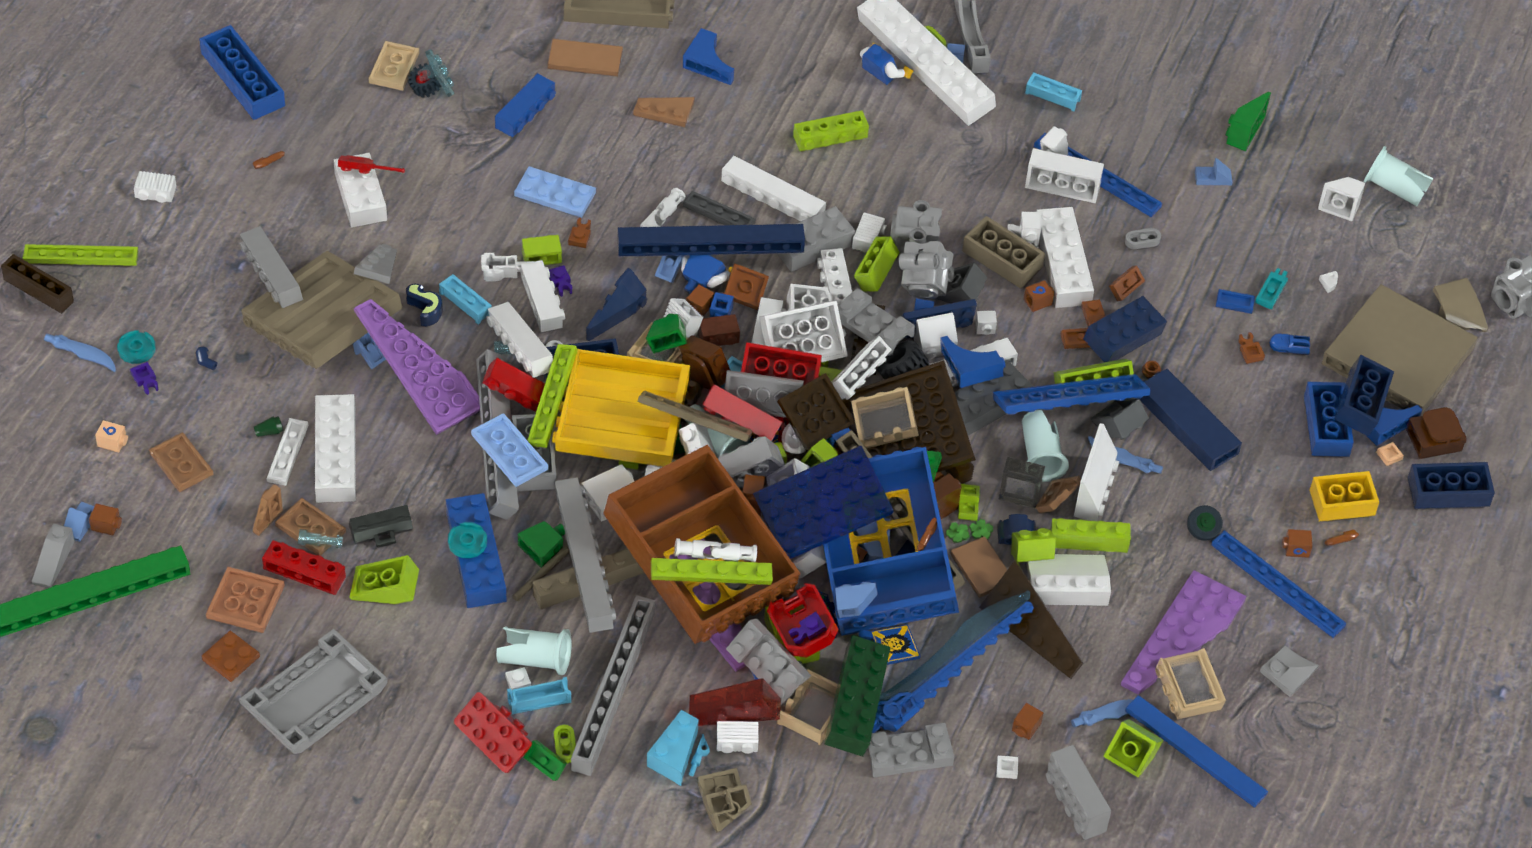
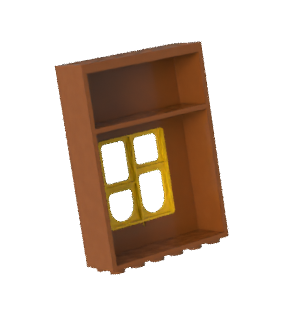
(690, 503)

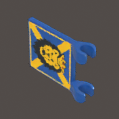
(898, 638)

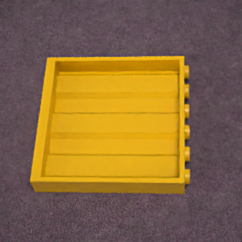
(604, 412)

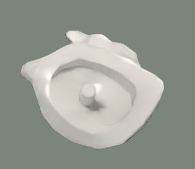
(791, 442)

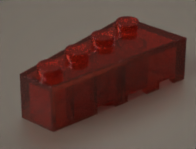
(738, 702)

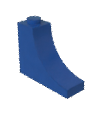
(702, 58)
(971, 366)
(1392, 423)

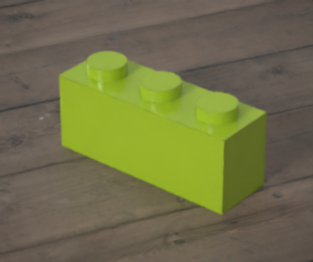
(876, 264)

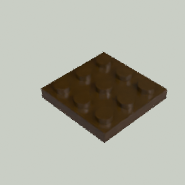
(815, 411)

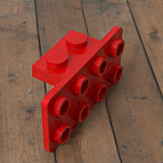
(494, 731)

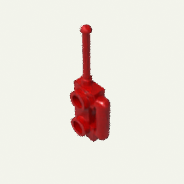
(362, 164)

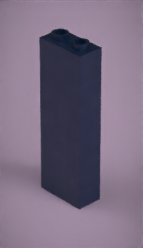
(1190, 420)

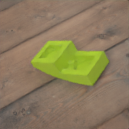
(969, 502)

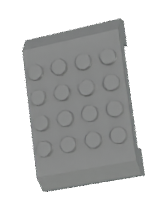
(315, 693)

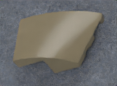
(1460, 305)
(723, 797)

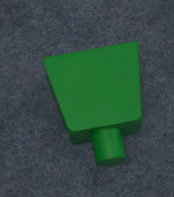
(666, 333)
(541, 542)

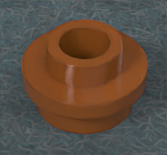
(1150, 369)

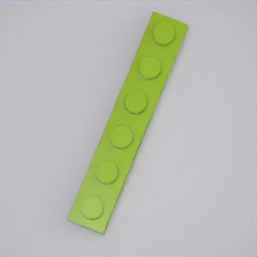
(80, 254)
(552, 395)
(711, 571)

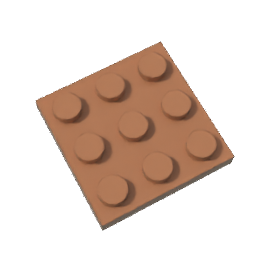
(245, 599)

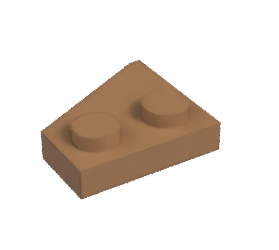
(1057, 492)
(269, 509)

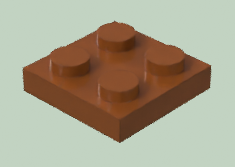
(746, 286)
(230, 656)

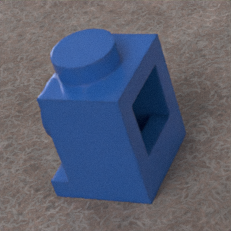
(721, 309)

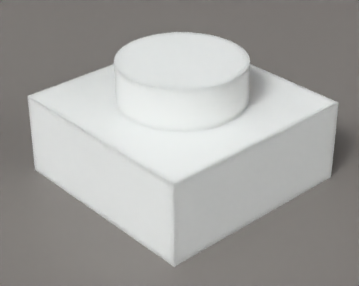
(517, 678)
(1007, 767)

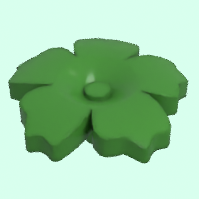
(980, 529)
(957, 532)

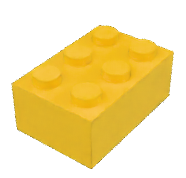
(1344, 496)

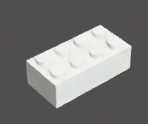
(1064, 175)
(361, 195)

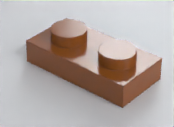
(1127, 283)
(1092, 311)
(1074, 338)

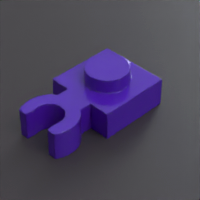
(561, 279)
(144, 376)
(810, 626)

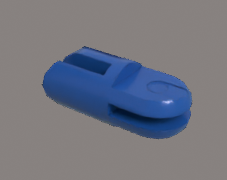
(1290, 343)

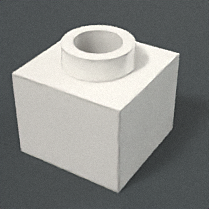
(985, 322)

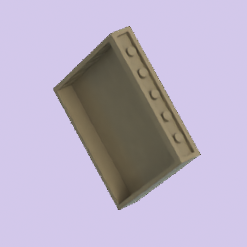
(1407, 340)

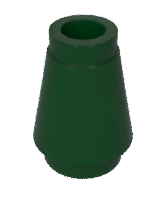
(269, 427)

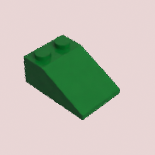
(1247, 121)

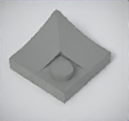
(1288, 670)

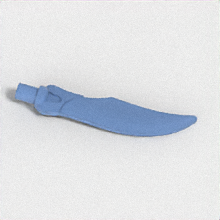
(81, 350)
(1127, 458)
(1110, 711)

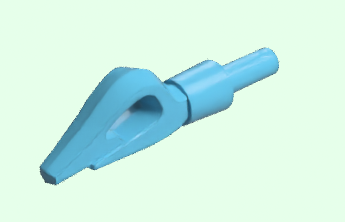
(698, 755)

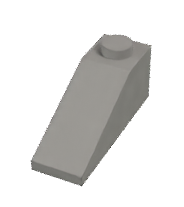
(53, 555)

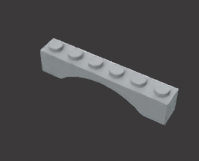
(975, 47)

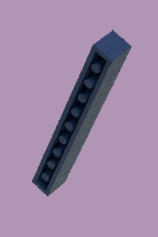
(710, 240)

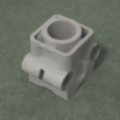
(915, 224)
(926, 269)
(1514, 288)

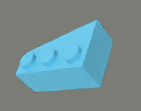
(673, 748)

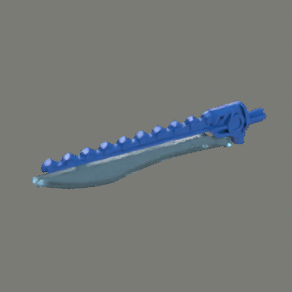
(901, 703)

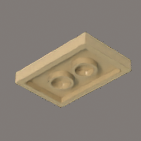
(394, 65)

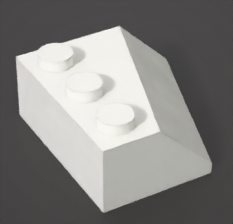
(806, 295)

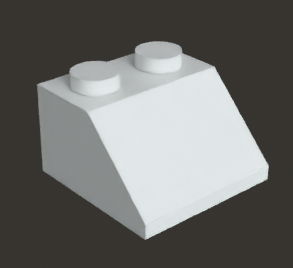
(1342, 197)
(930, 330)

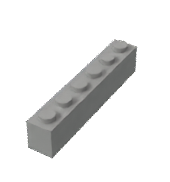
(270, 267)

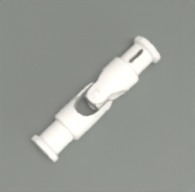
(664, 209)
(726, 551)

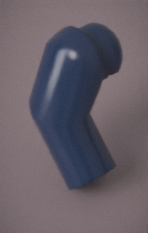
(203, 360)

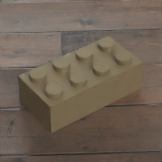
(1003, 252)

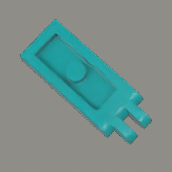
(1272, 289)

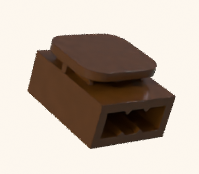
(706, 362)
(1436, 433)
(947, 493)

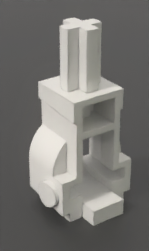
(506, 266)

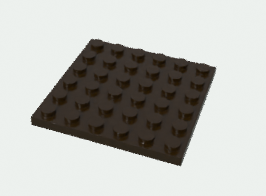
(935, 413)

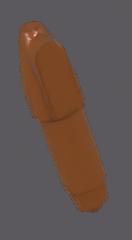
(263, 162)
(931, 528)
(1345, 537)

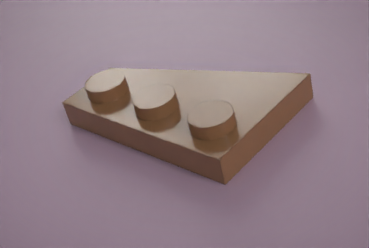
(666, 110)

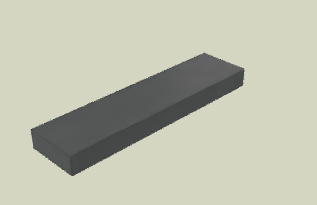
(716, 210)

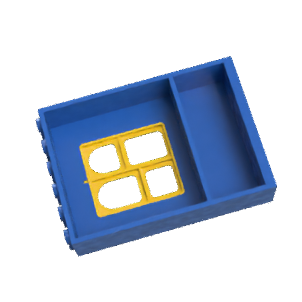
(908, 584)

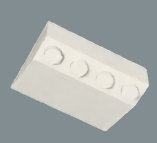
(807, 329)
(1097, 477)
(1071, 580)

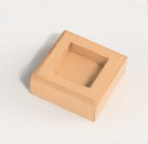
(1389, 454)

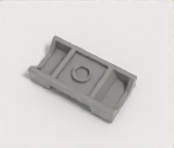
(871, 321)
(768, 659)
(910, 751)

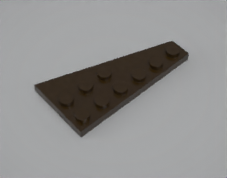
(1035, 628)

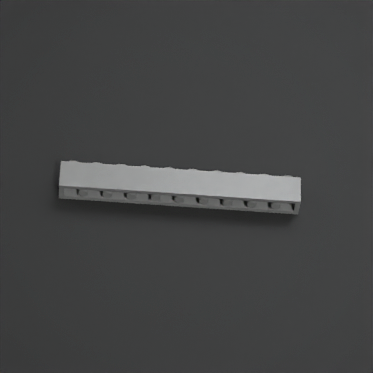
(500, 491)
(584, 555)
(613, 686)

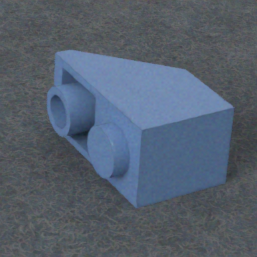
(854, 599)

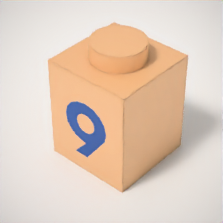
(111, 436)

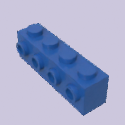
(525, 105)

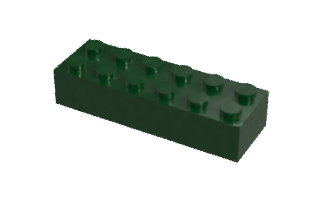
(857, 696)

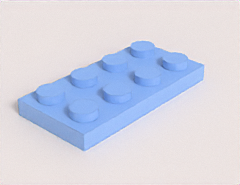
(555, 191)
(509, 450)

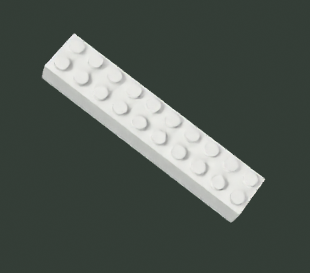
(928, 58)

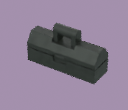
(380, 523)

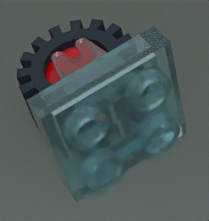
(431, 77)

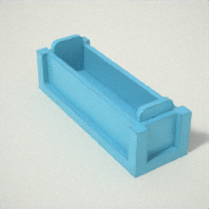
(1053, 91)
(465, 298)
(539, 696)

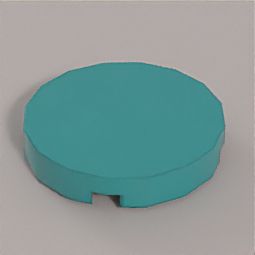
(136, 347)
(467, 540)

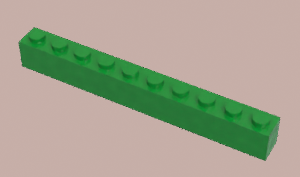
(93, 590)

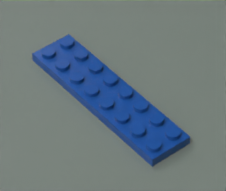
(1071, 394)

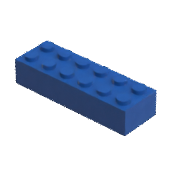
(242, 72)
(483, 574)

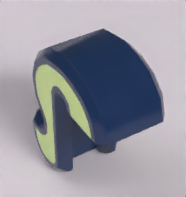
(427, 301)

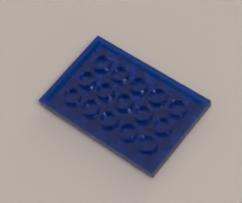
(823, 502)

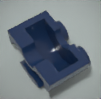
(1014, 524)

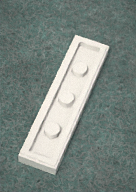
(287, 451)

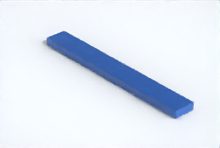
(1120, 187)
(1278, 584)
(1196, 751)

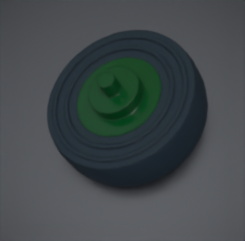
(1204, 522)

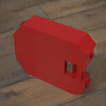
(784, 621)

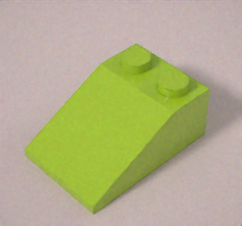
(385, 581)

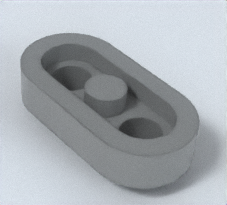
(1141, 238)

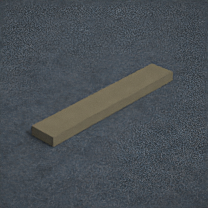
(695, 416)

